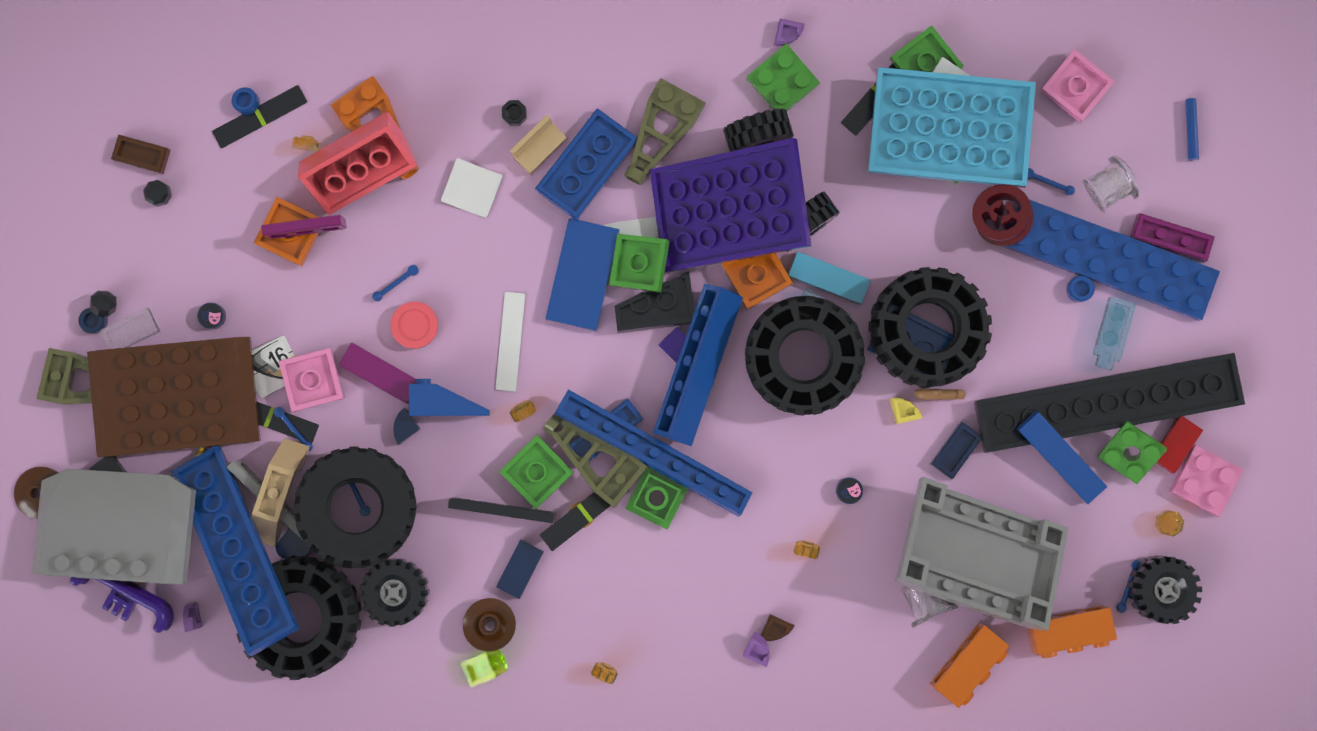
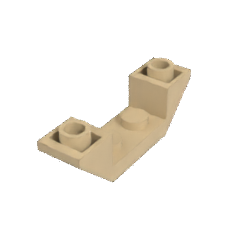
(276, 489)

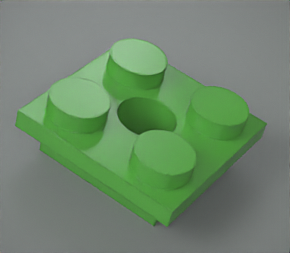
(1132, 466)
(664, 513)

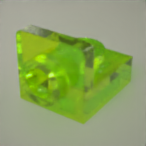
(484, 667)

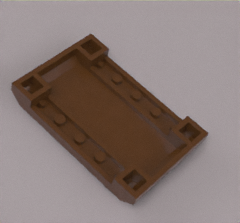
(173, 396)

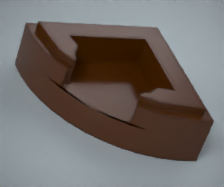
(776, 628)

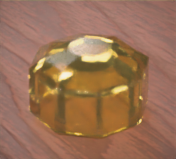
(522, 411)
(1169, 523)
(806, 549)
(604, 672)

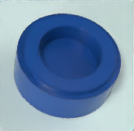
(245, 101)
(1080, 288)

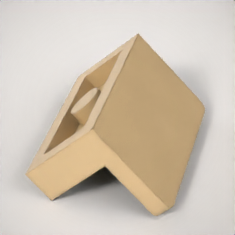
(538, 145)

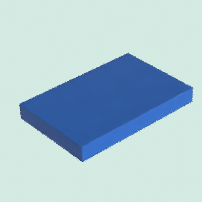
(923, 336)

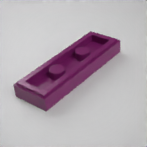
(304, 227)
(1172, 237)
(377, 372)

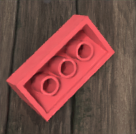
(357, 163)

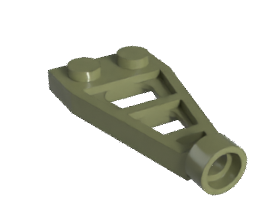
(678, 104)
(58, 377)
(619, 478)

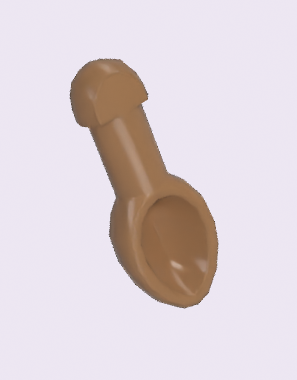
(939, 394)

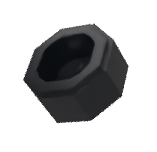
(514, 113)
(157, 193)
(103, 303)

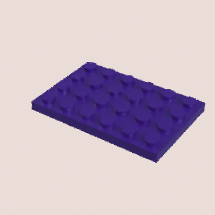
(731, 205)

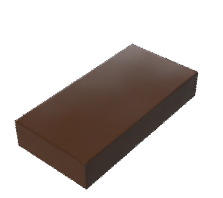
(140, 154)

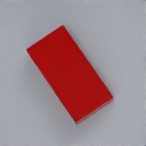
(1178, 442)

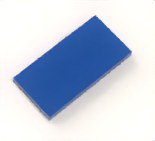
(586, 164)
(582, 274)

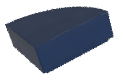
(404, 426)

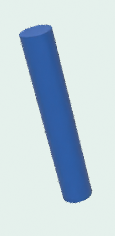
(1192, 129)

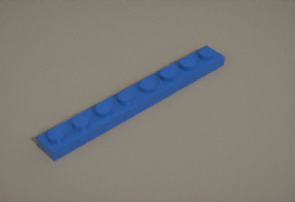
(653, 453)

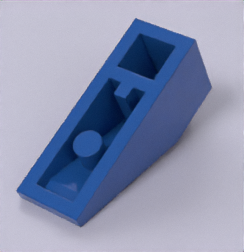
(435, 400)

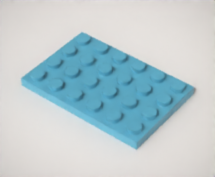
(951, 127)

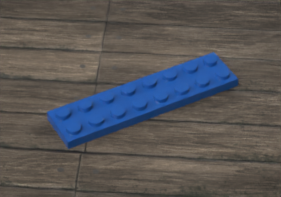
(1118, 261)
(236, 553)

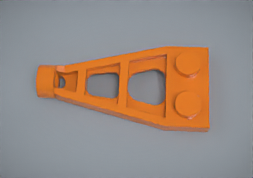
(361, 102)

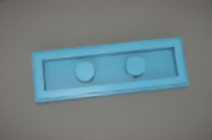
(829, 278)

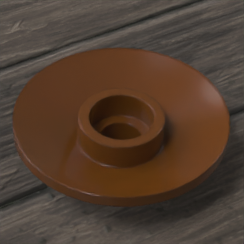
(25, 486)
(479, 615)

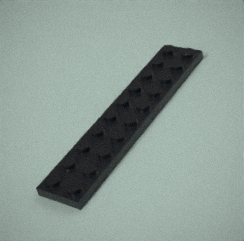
(1113, 400)

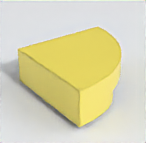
(904, 410)

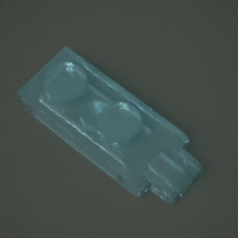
(1113, 332)

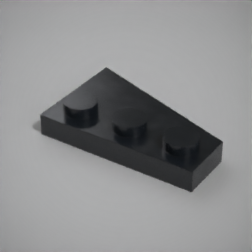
(656, 309)

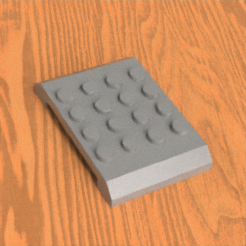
(982, 556)

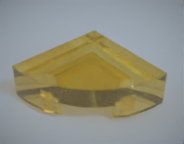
(305, 143)

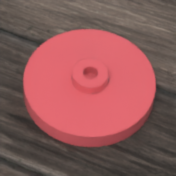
(414, 325)

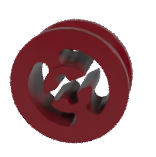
(1015, 224)

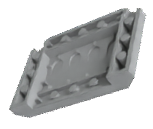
(114, 527)

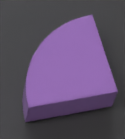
(788, 32)
(191, 617)
(757, 650)

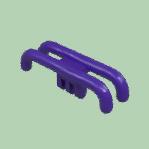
(127, 595)

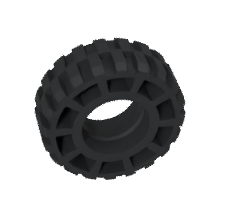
(957, 300)
(812, 395)
(346, 467)
(338, 625)

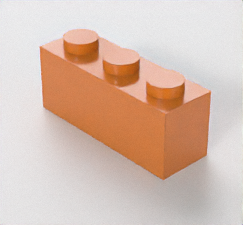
(1073, 631)
(970, 665)

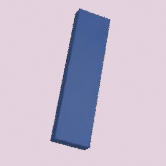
(1062, 457)

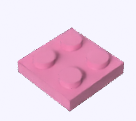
(1077, 86)
(311, 380)
(1206, 480)

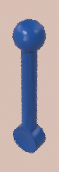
(1069, 190)
(412, 270)
(280, 413)
(364, 510)
(1121, 607)

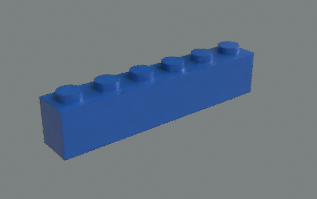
(697, 364)

